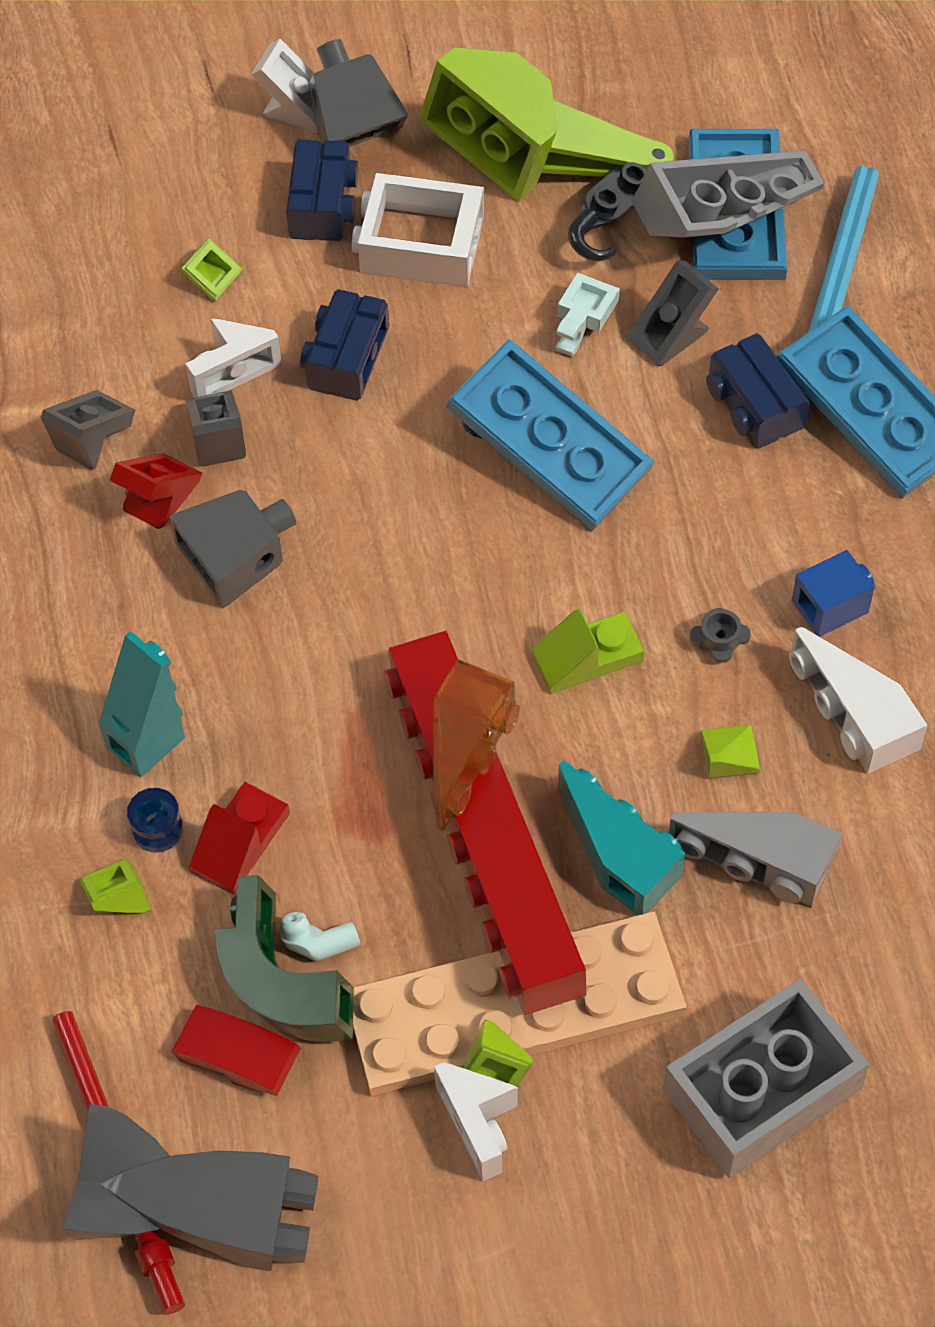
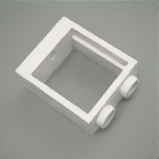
(417, 259)

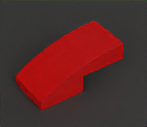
(237, 1048)

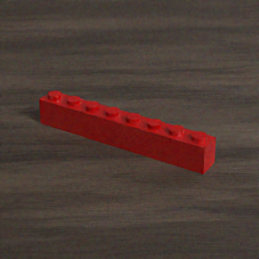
(495, 845)

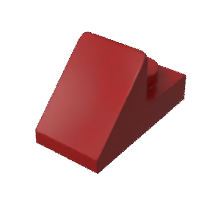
(154, 486)
(237, 836)

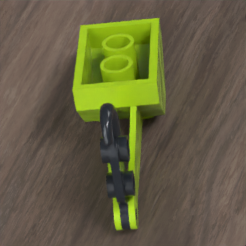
(510, 128)

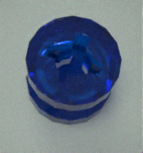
(163, 830)

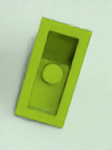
(585, 651)

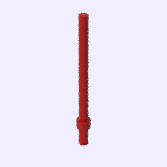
(153, 1253)

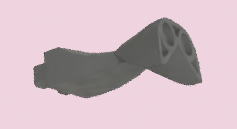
(206, 1198)

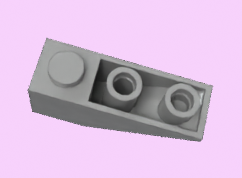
(769, 848)

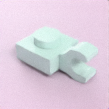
(583, 306)

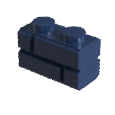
(320, 189)
(345, 344)
(757, 391)

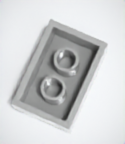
(765, 1077)

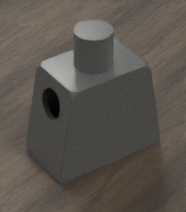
(352, 97)
(232, 542)

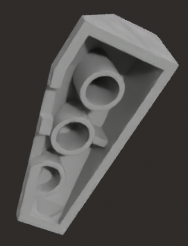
(721, 192)

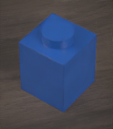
(833, 592)

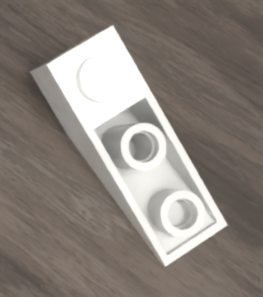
(867, 707)

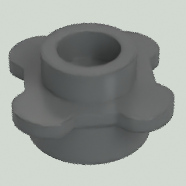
(724, 622)

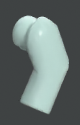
(313, 942)

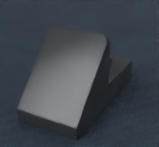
(673, 314)
(83, 423)
(216, 428)

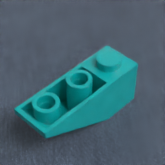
(141, 706)
(625, 852)

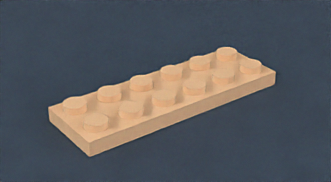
(436, 1012)

